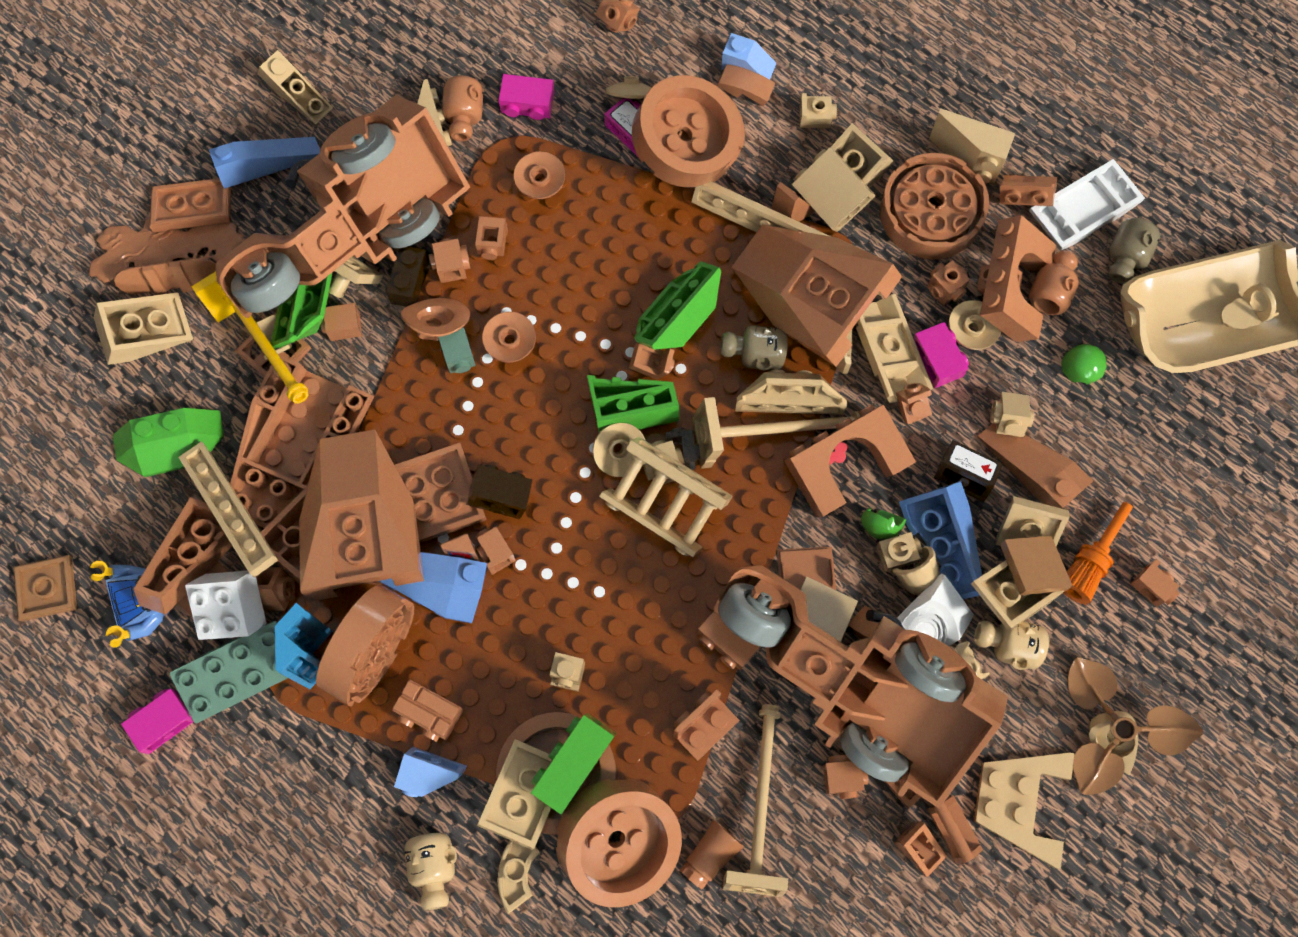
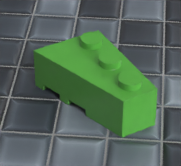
(632, 402)
(572, 762)

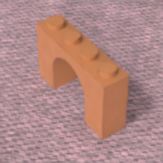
(1003, 303)
(811, 464)

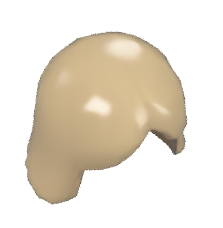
(922, 576)

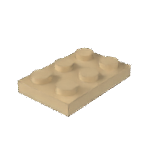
(511, 806)

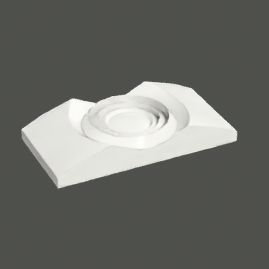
(1088, 205)
(938, 612)

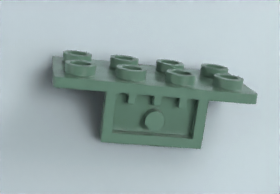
(228, 674)

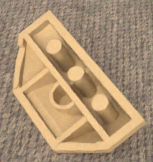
(791, 393)

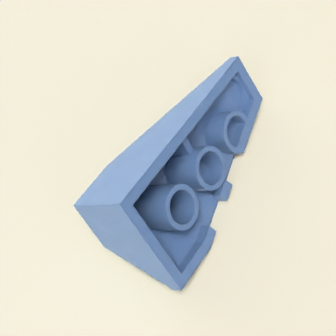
(254, 159)
(947, 526)
(449, 586)

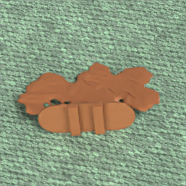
(153, 256)

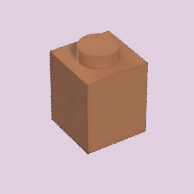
(342, 322)

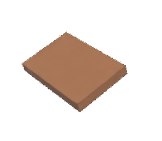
(189, 205)

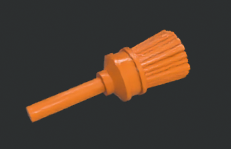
(1094, 561)

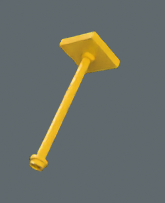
(221, 307)

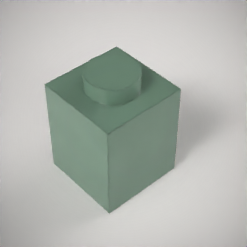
(457, 351)

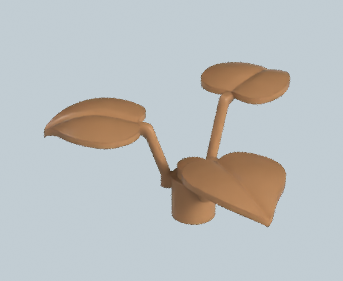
(1099, 769)

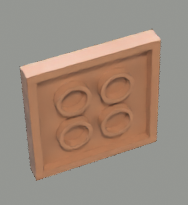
(440, 491)

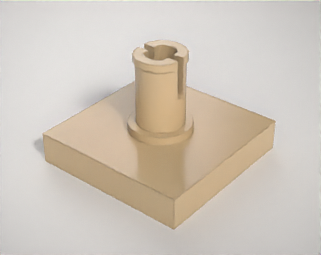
(353, 271)
(1032, 519)

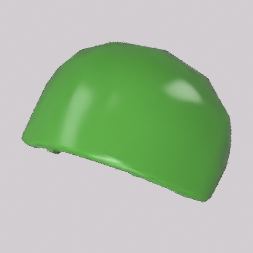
(1084, 364)
(882, 524)

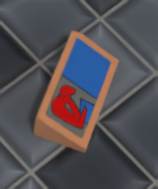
(460, 547)

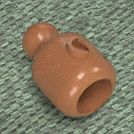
(462, 105)
(1055, 285)

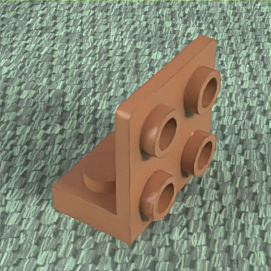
(705, 725)

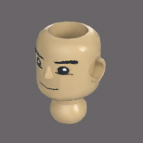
(1021, 646)
(429, 866)

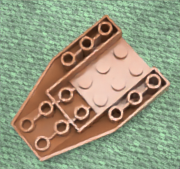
(813, 285)
(356, 519)

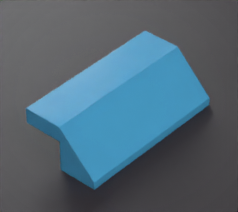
(295, 642)

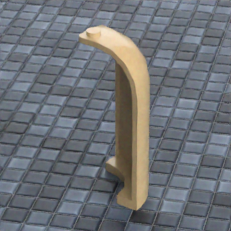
(1201, 292)

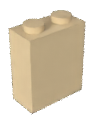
(833, 189)

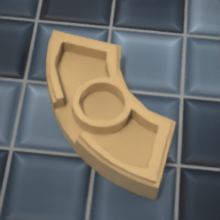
(513, 875)

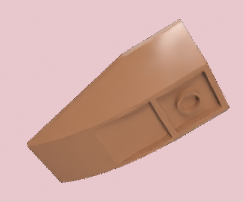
(285, 436)

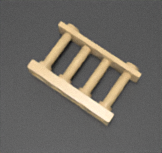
(689, 483)

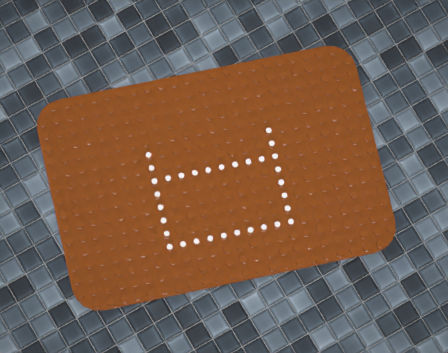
(582, 572)

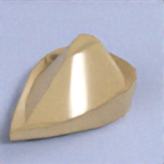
(1100, 733)

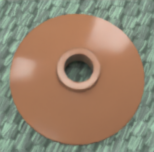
(536, 166)
(507, 326)

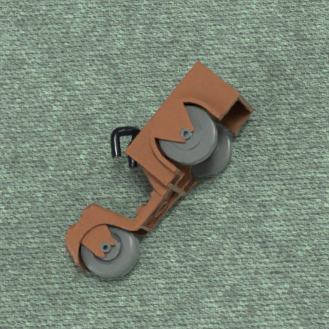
(377, 190)
(894, 698)

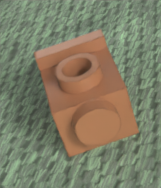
(488, 231)
(494, 549)
(1156, 584)

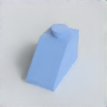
(748, 55)
(426, 772)

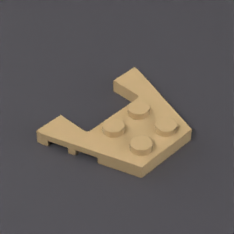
(1010, 797)

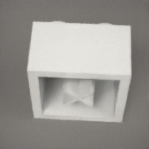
(225, 605)

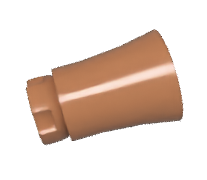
(711, 855)

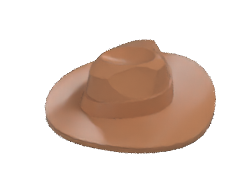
(436, 317)

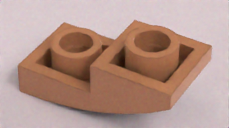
(744, 81)

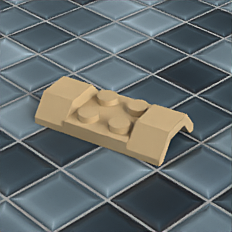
(891, 347)

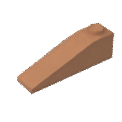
(1040, 469)

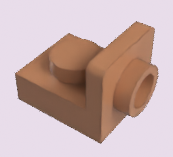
(914, 402)

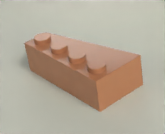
(185, 554)

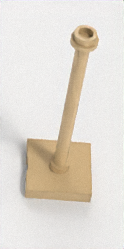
(710, 434)
(755, 880)

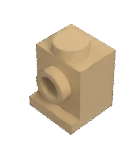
(816, 111)
(567, 671)

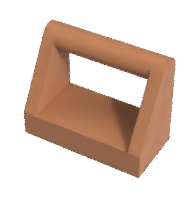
(955, 830)

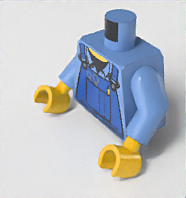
(131, 619)

